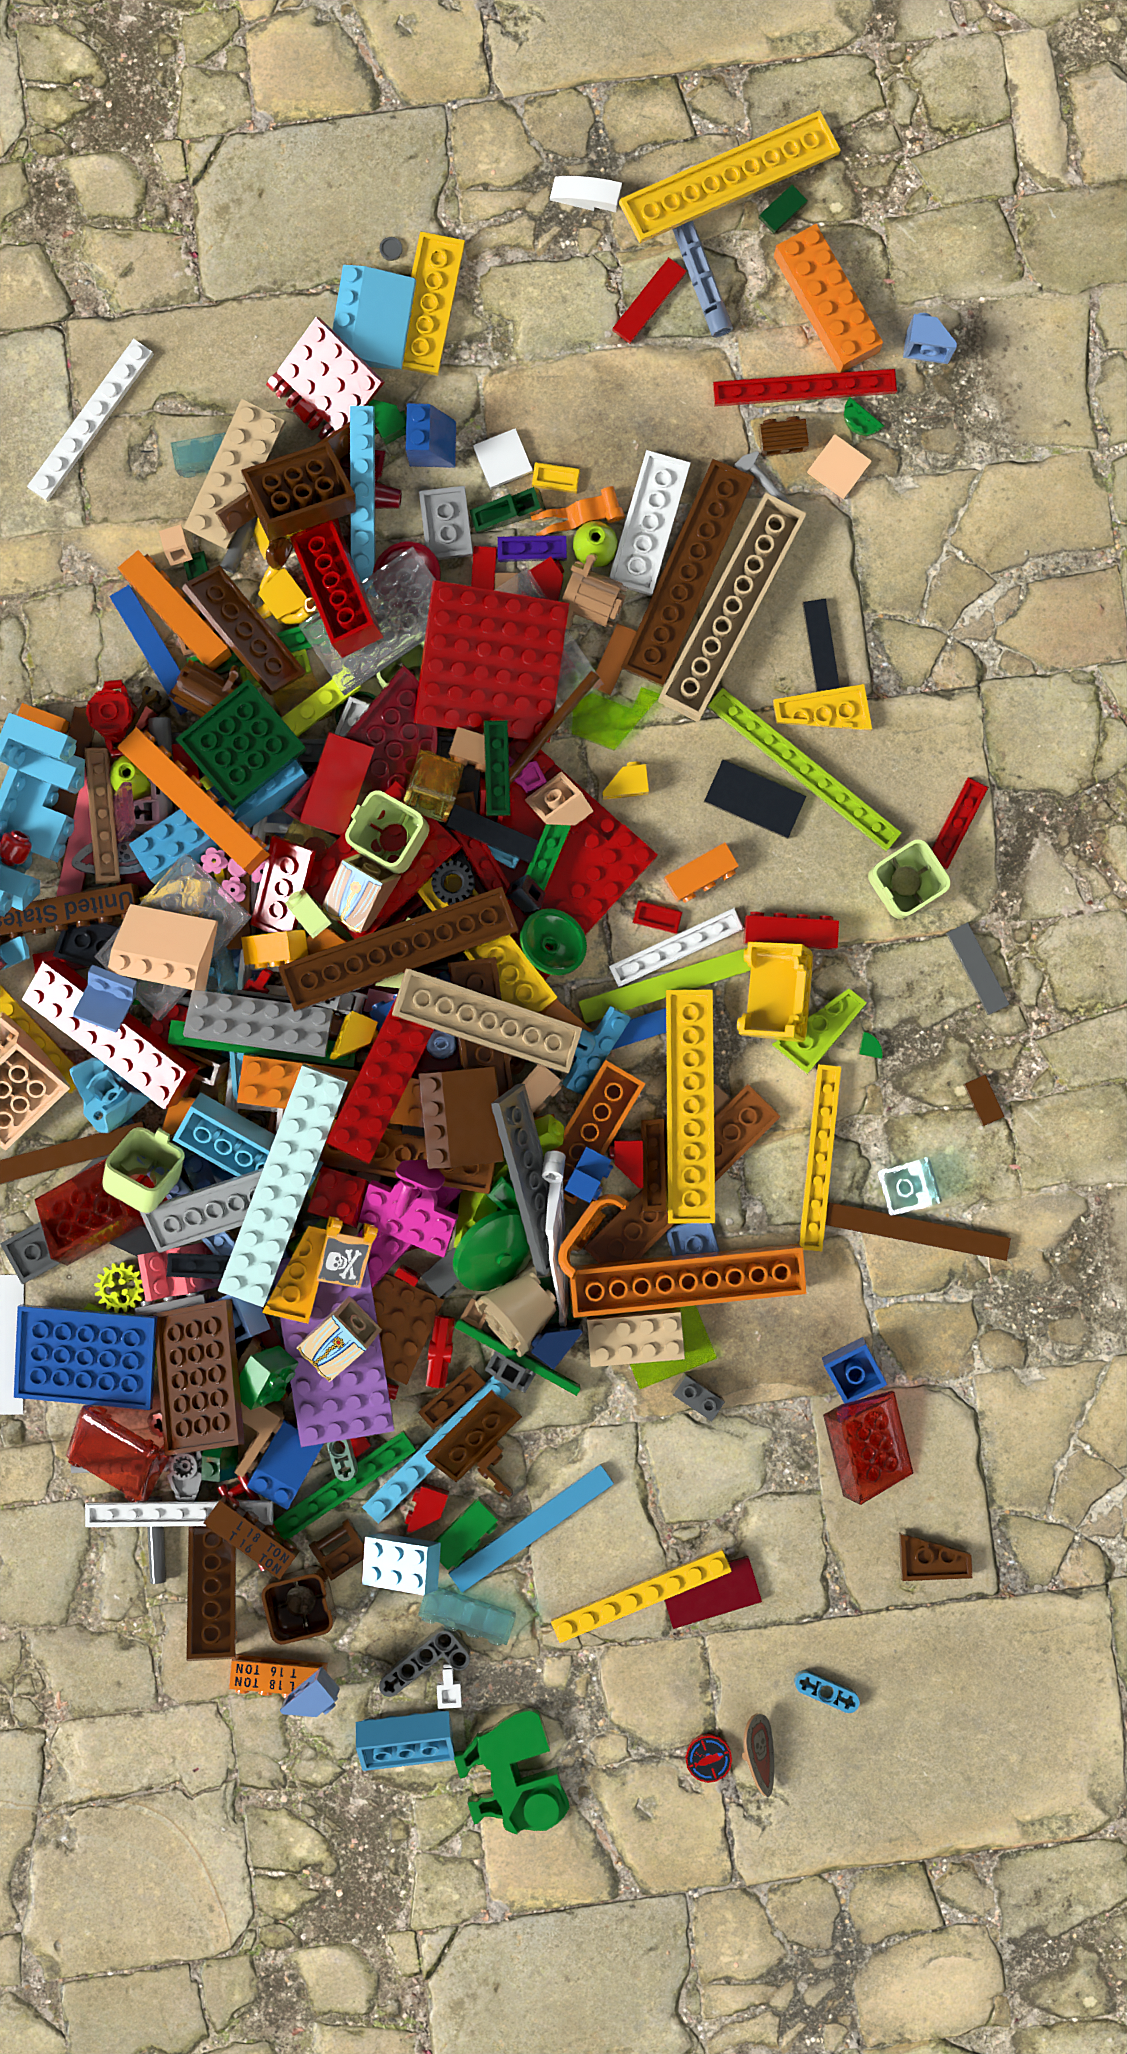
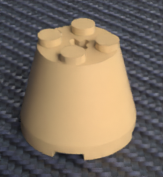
(518, 1311)

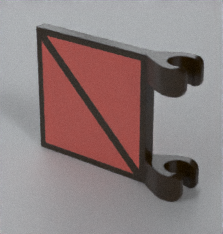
(146, 711)

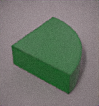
(870, 1046)

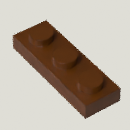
(451, 1397)

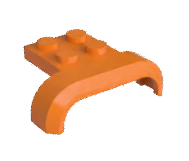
(584, 1229)

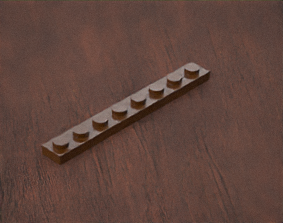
(242, 509)

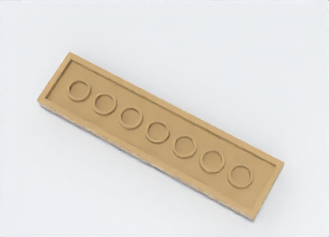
(486, 1021)

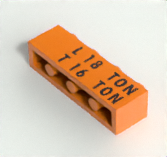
(270, 1674)

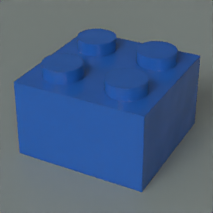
(854, 1371)

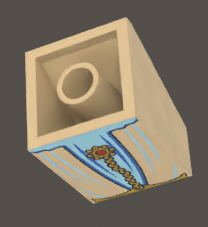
(339, 1339)

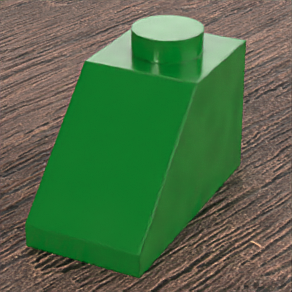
(389, 421)

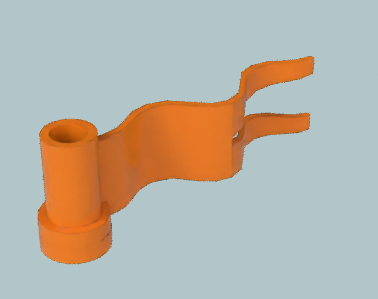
(584, 511)

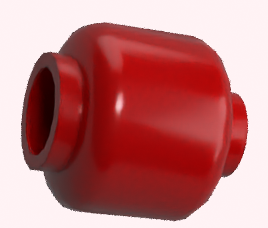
(14, 848)

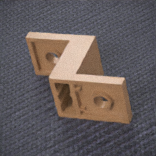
(262, 1419)

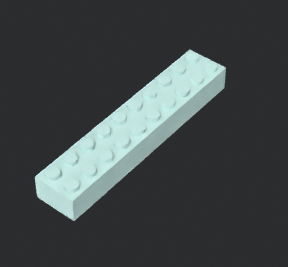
(283, 1185)

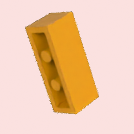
(274, 948)

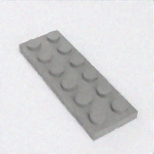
(257, 1023)
(201, 1212)

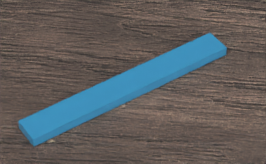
(531, 1528)

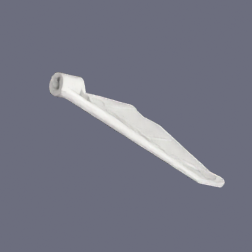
(555, 1227)

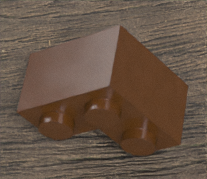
(212, 1068)

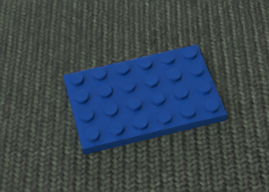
(85, 1357)

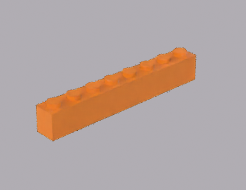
(193, 801)

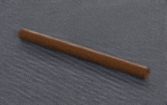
(552, 725)

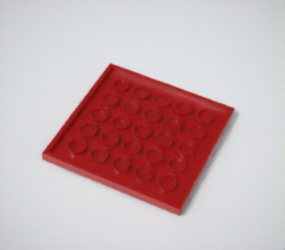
(490, 660)

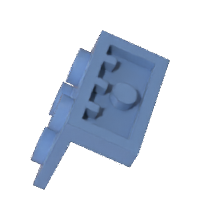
(106, 999)

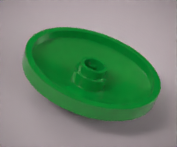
(492, 1251)

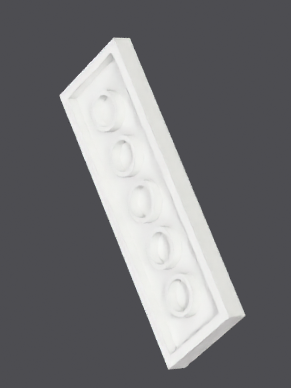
(649, 522)

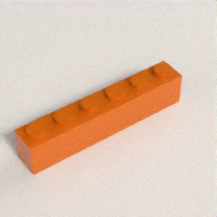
(174, 610)

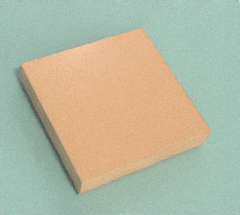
(839, 466)

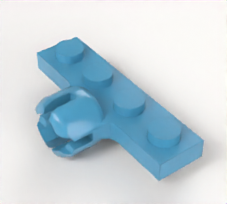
(594, 1049)

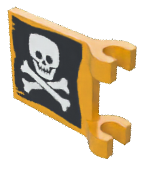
(345, 1255)

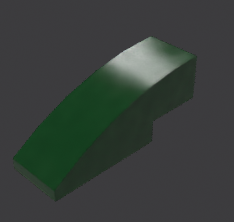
(507, 510)

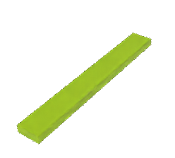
(655, 988)

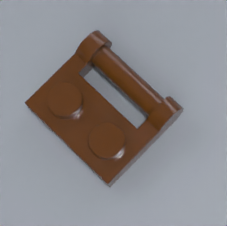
(342, 1557)

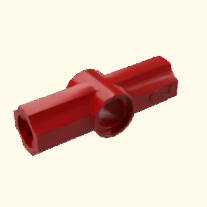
(440, 1351)

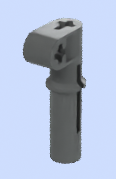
(160, 803)

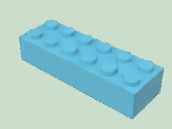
(226, 1137)

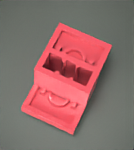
(154, 1271)

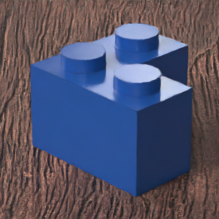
(588, 1174)

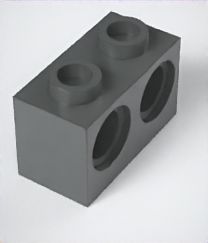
(698, 1397)

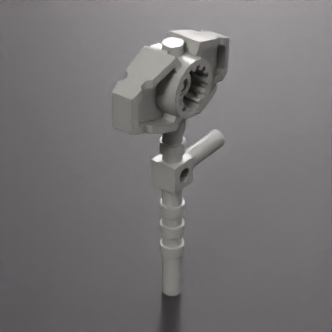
(183, 1477)

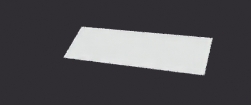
(10, 1298)

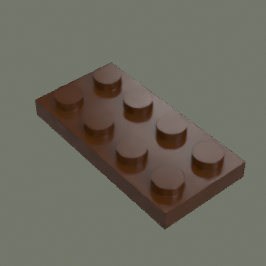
(473, 1436)

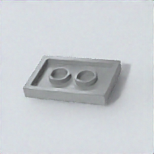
(446, 522)

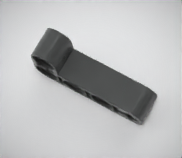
(421, 1663)

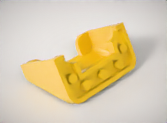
(777, 991)

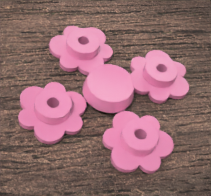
(234, 869)

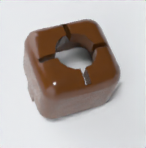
(289, 1626)

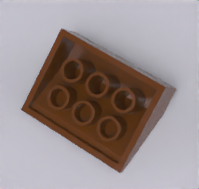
(299, 490)
(460, 1117)

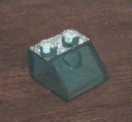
(909, 1186)

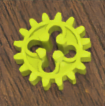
(109, 1280)

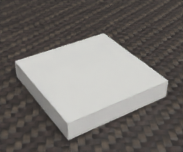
(502, 458)

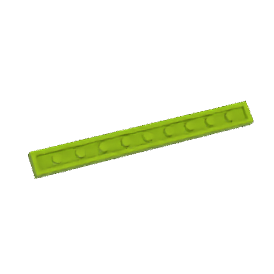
(804, 769)

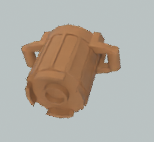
(593, 594)

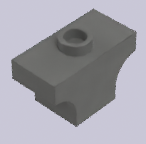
(509, 1372)

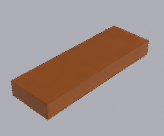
(613, 657)

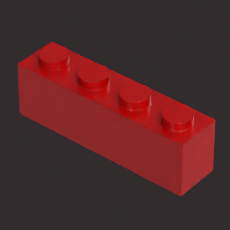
(812, 933)

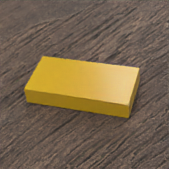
(555, 477)

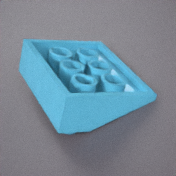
(374, 314)

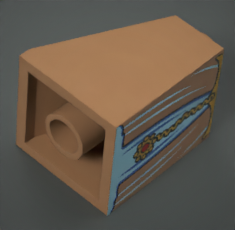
(359, 892)

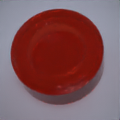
(318, 845)

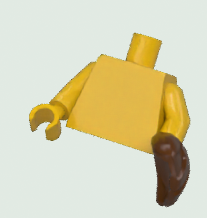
(279, 590)

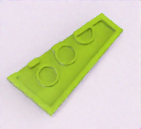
(822, 1031)

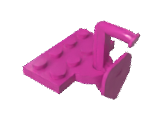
(408, 1213)

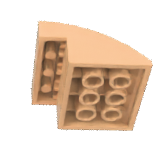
(27, 1082)

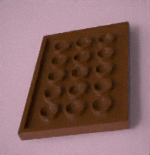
(198, 1378)

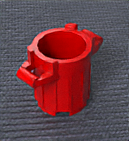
(111, 714)

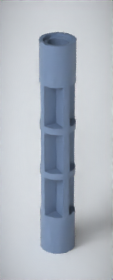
(703, 280)

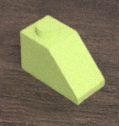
(307, 912)

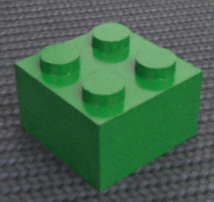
(266, 1377)

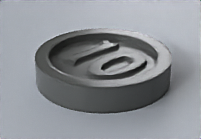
(390, 248)

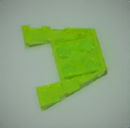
(607, 721)

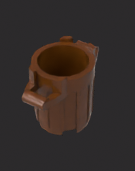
(201, 688)

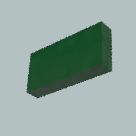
(783, 209)

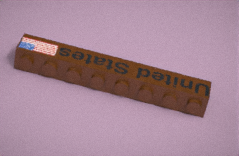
(69, 910)

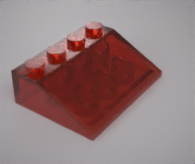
(83, 1216)
(868, 1446)

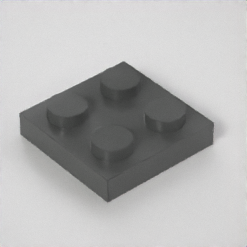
(29, 1253)

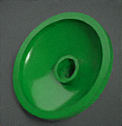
(560, 934)

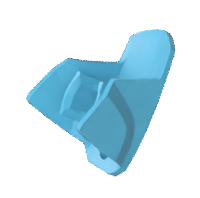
(106, 1095)

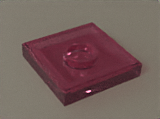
(124, 811)

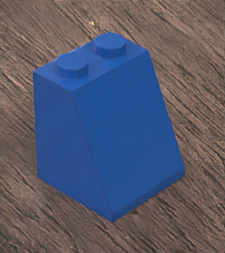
(430, 437)

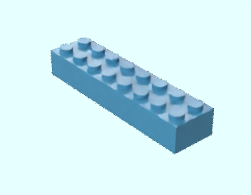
(179, 834)

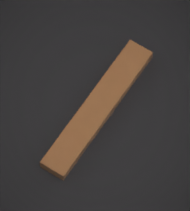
(102, 815)

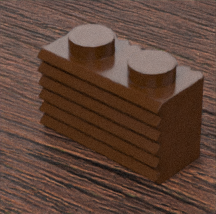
(783, 436)

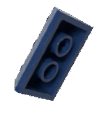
(555, 1342)

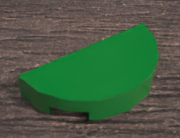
(860, 420)

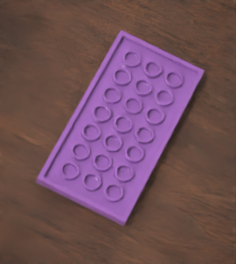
(358, 1397)

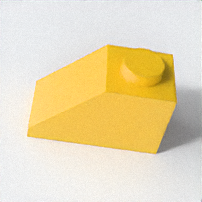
(628, 782)
(354, 1035)

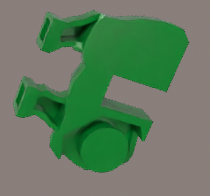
(525, 1802)

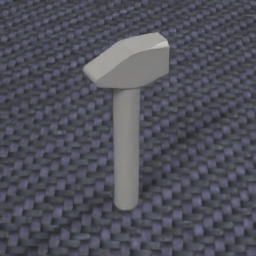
(747, 464)

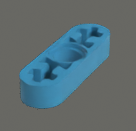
(844, 1691)

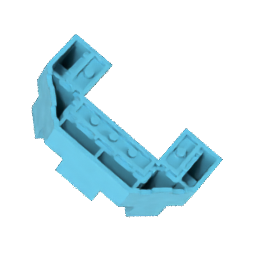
(38, 766)

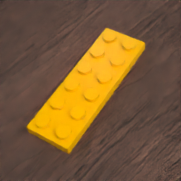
(436, 276)

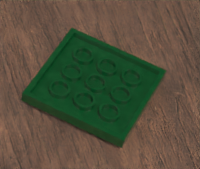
(241, 744)

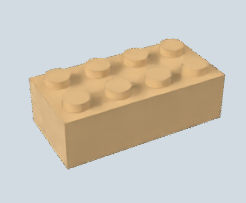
(635, 1337)

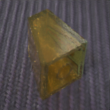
(433, 785)

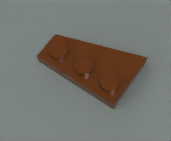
(932, 1561)

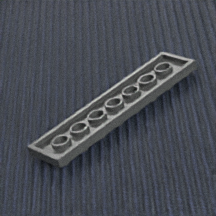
(525, 1166)

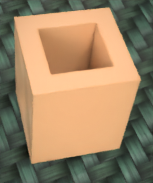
(175, 545)

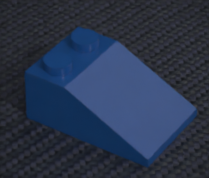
(283, 1466)

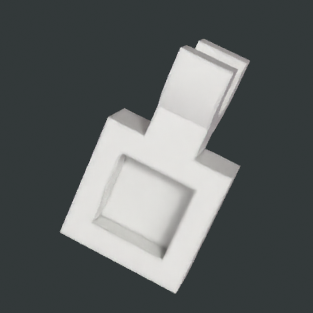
(449, 1691)

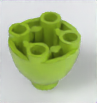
(604, 548)
(140, 785)

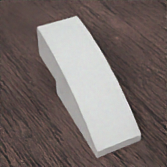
(586, 192)

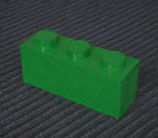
(466, 1532)

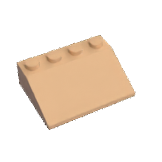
(164, 947)

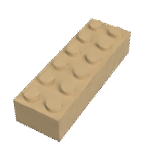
(246, 443)

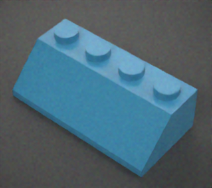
(405, 1740)

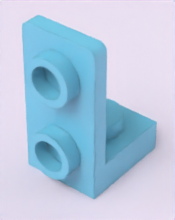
(14, 951)

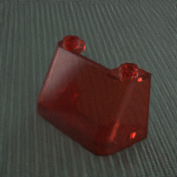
(115, 1453)

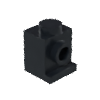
(525, 894)

